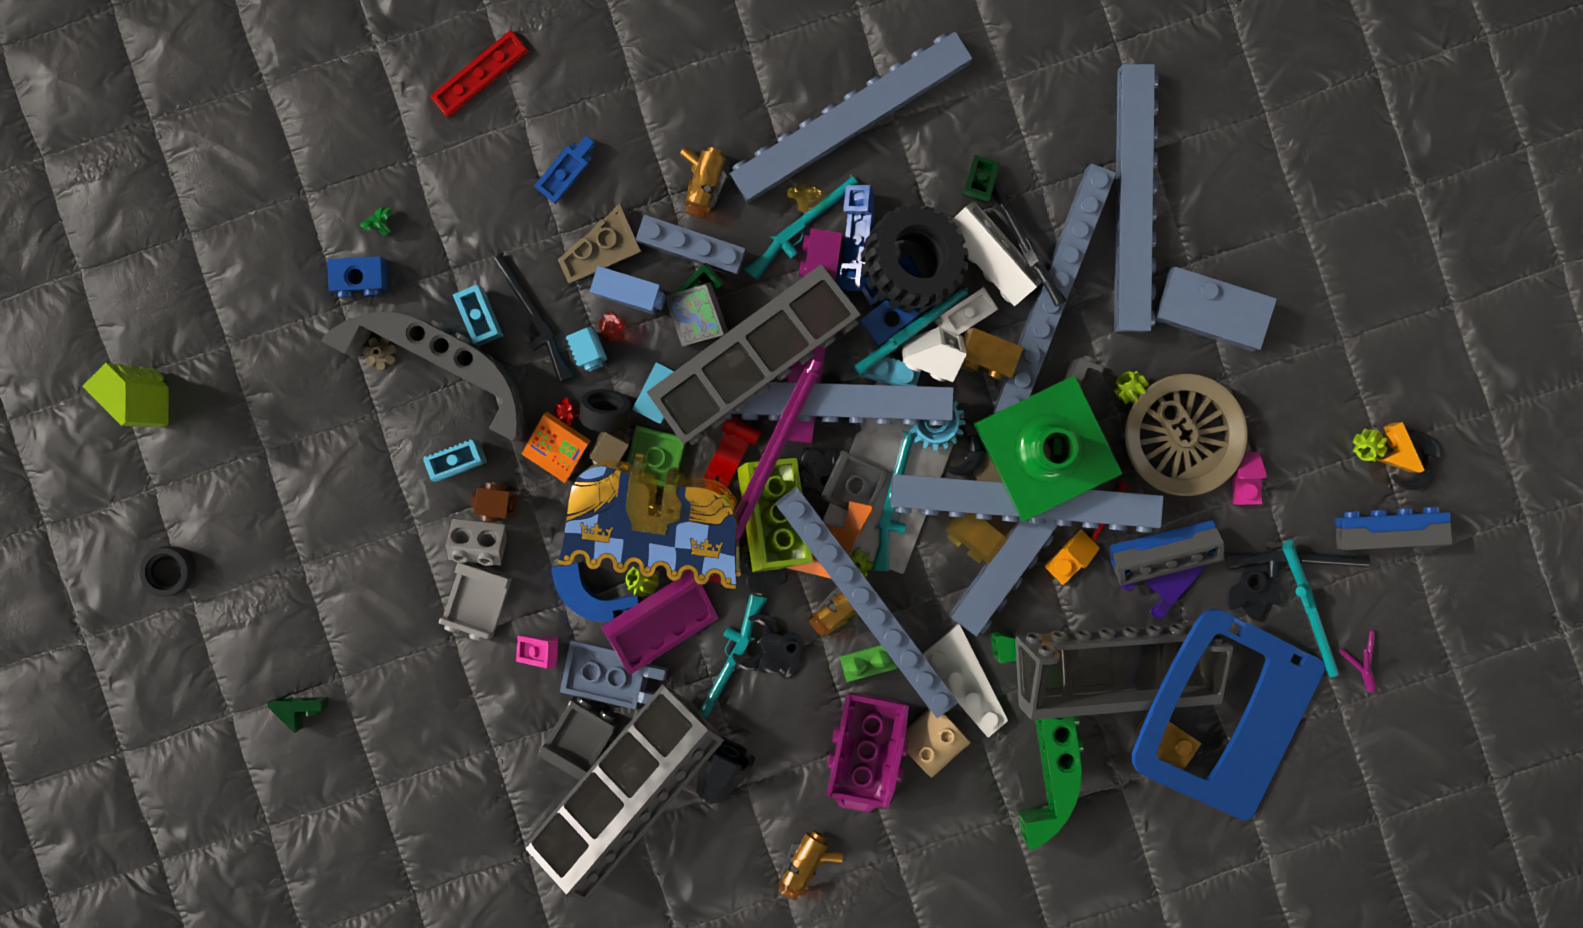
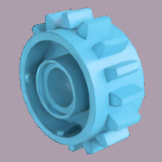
(939, 437)

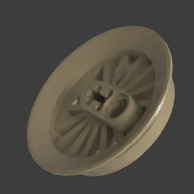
(1206, 472)

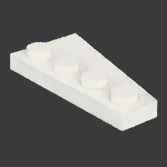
(963, 676)

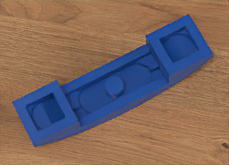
(860, 222)

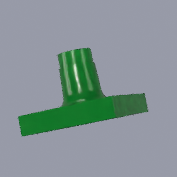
(1016, 448)

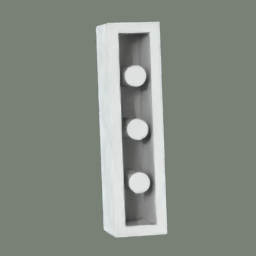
(995, 254)

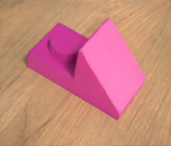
(1247, 480)
(537, 650)

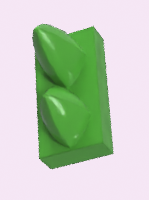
(866, 663)

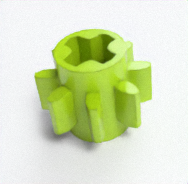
(1130, 386)
(1370, 445)
(862, 558)
(639, 584)

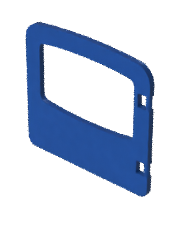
(1262, 733)

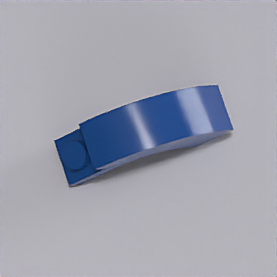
(580, 599)

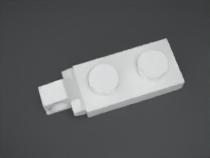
(967, 312)

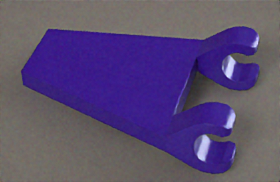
(1169, 588)

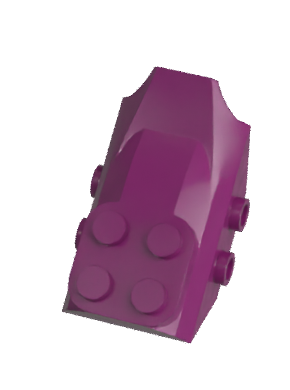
(868, 752)

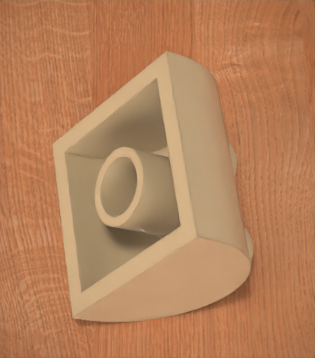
(934, 741)

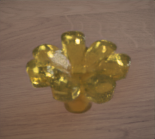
(803, 195)

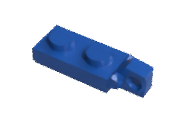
(565, 170)

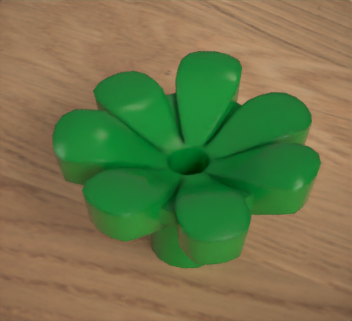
(378, 221)

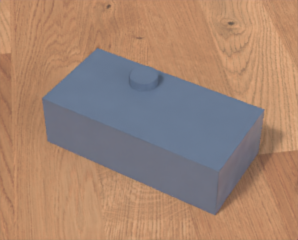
(1214, 309)

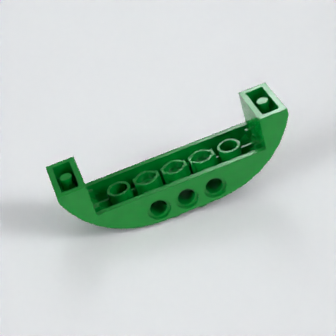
(1060, 776)

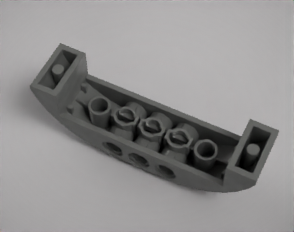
(405, 331)

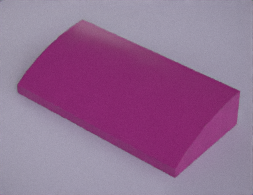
(659, 622)

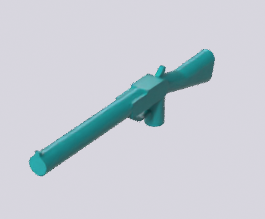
(782, 241)
(909, 331)
(885, 525)
(1305, 592)
(742, 639)

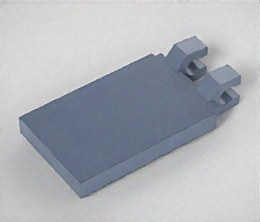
(600, 676)

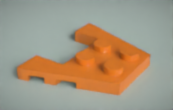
(846, 536)

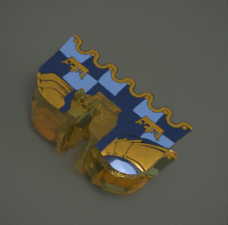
(617, 519)

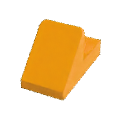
(1404, 453)
(1072, 556)

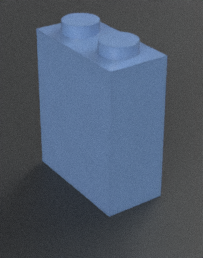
(627, 290)

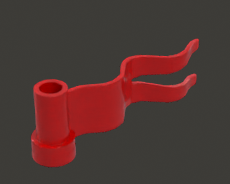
(731, 449)

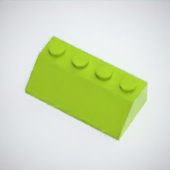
(131, 394)
(770, 535)

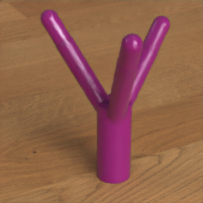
(1365, 669)

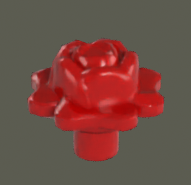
(565, 411)

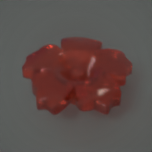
(611, 327)

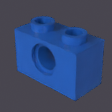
(342, 272)
(877, 328)

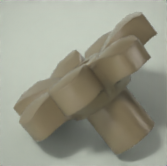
(384, 355)

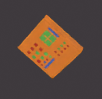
(556, 447)

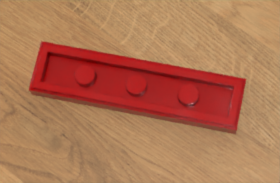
(479, 73)

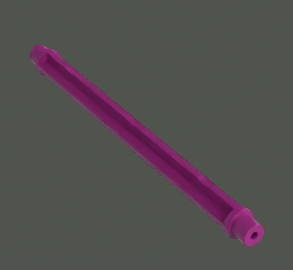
(776, 444)

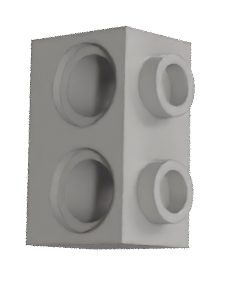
(477, 537)

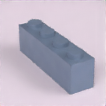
(690, 245)

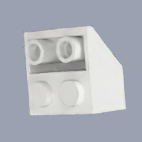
(935, 352)

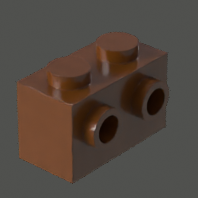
(494, 502)

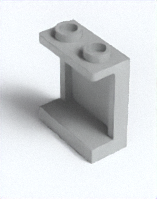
(475, 601)

